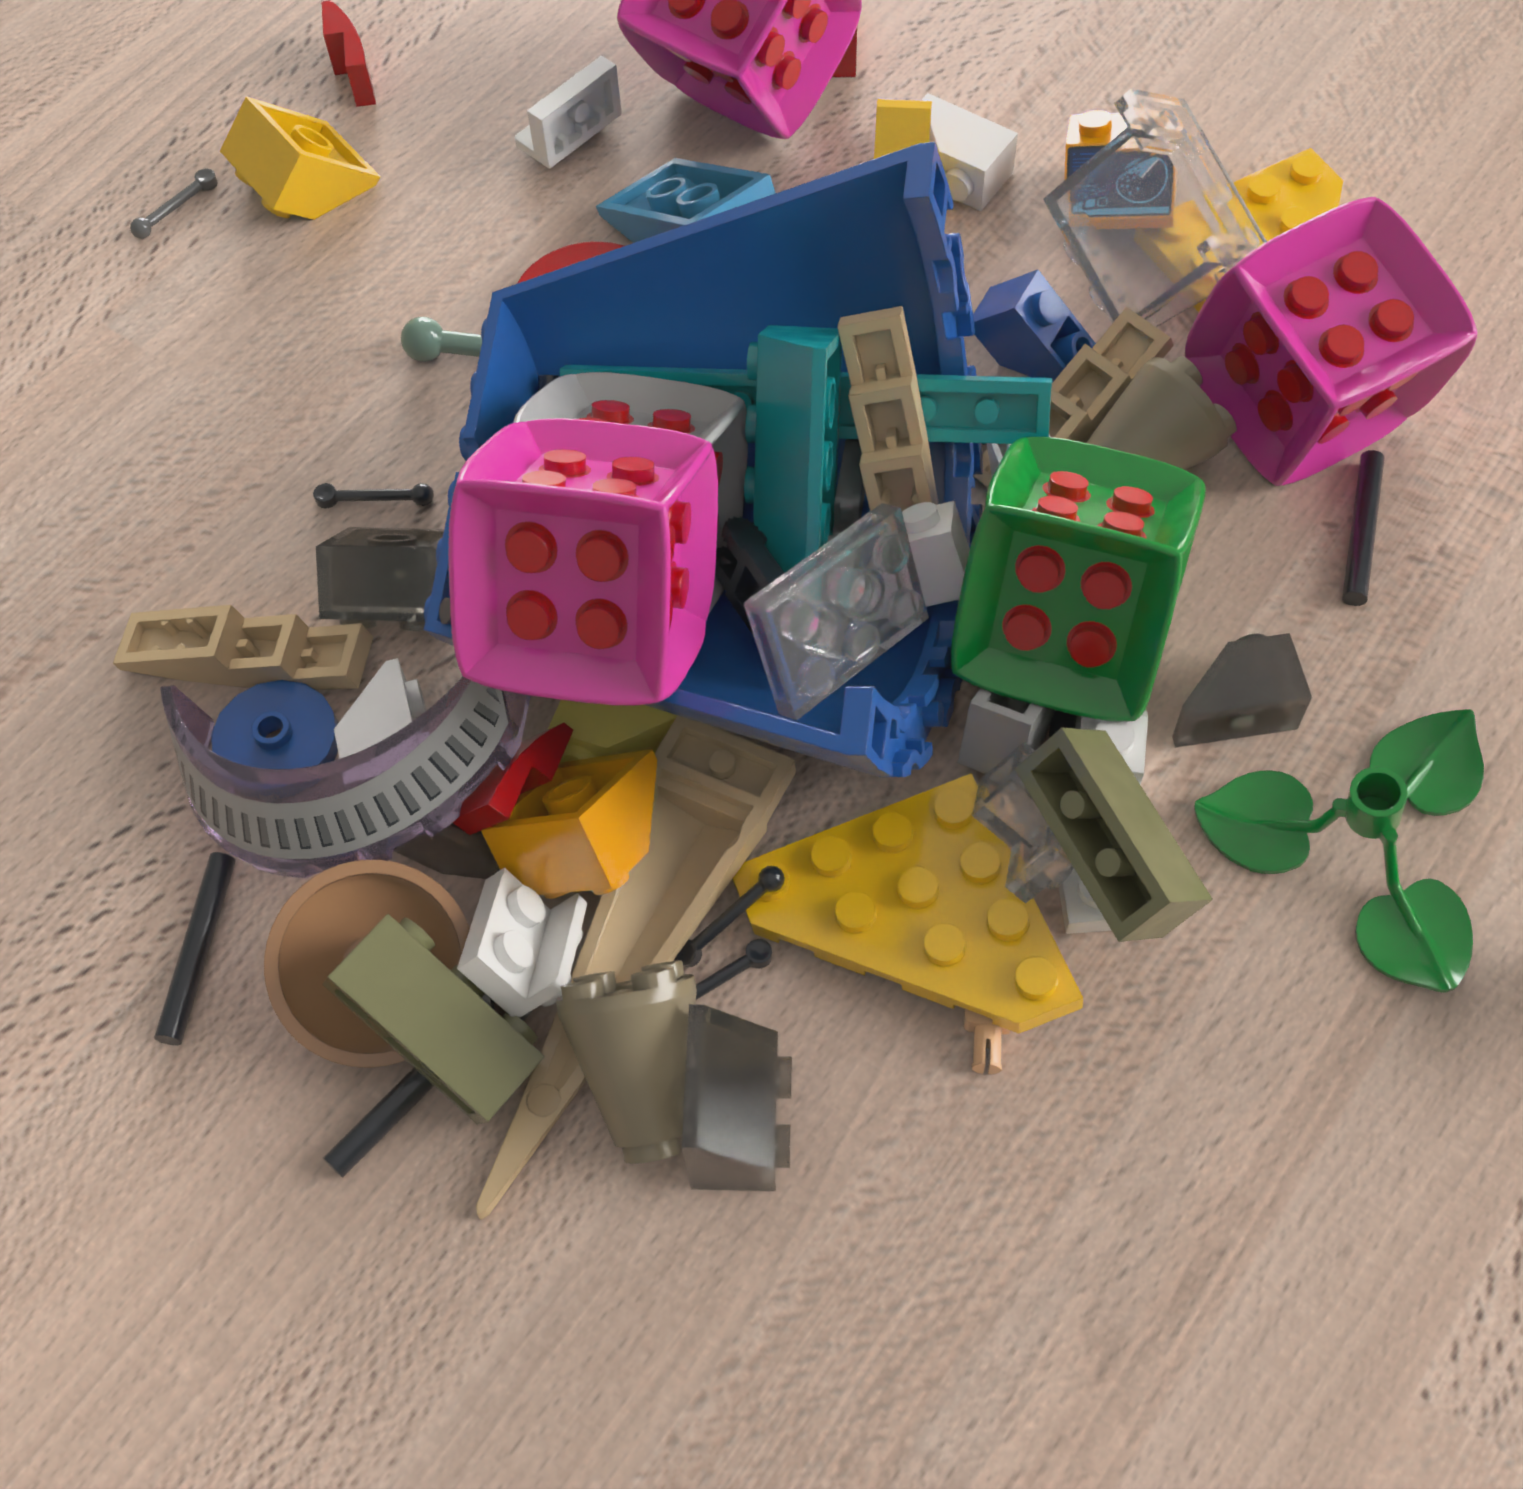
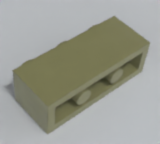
(1112, 834)
(435, 1018)

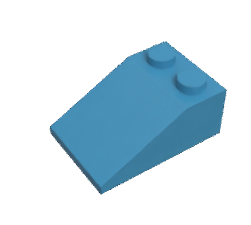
(680, 195)

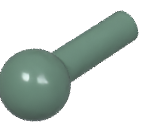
(426, 340)

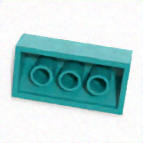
(794, 438)

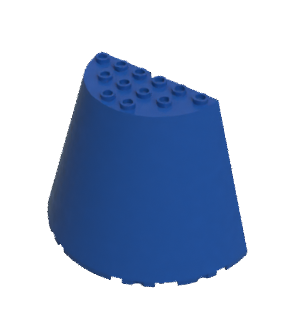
(698, 301)

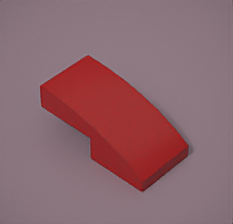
(347, 52)
(529, 768)

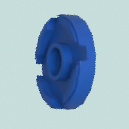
(287, 705)

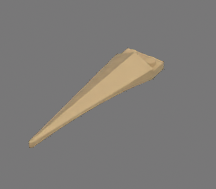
(706, 821)

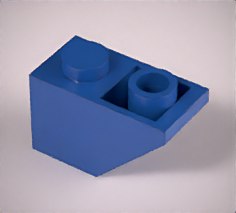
(1029, 327)

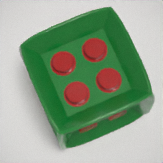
(1075, 577)

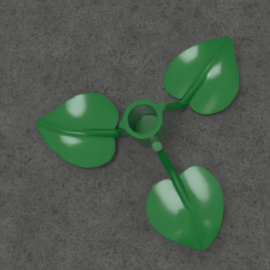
(1434, 764)

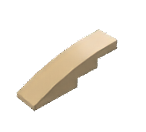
(1098, 378)
(887, 409)
(238, 651)

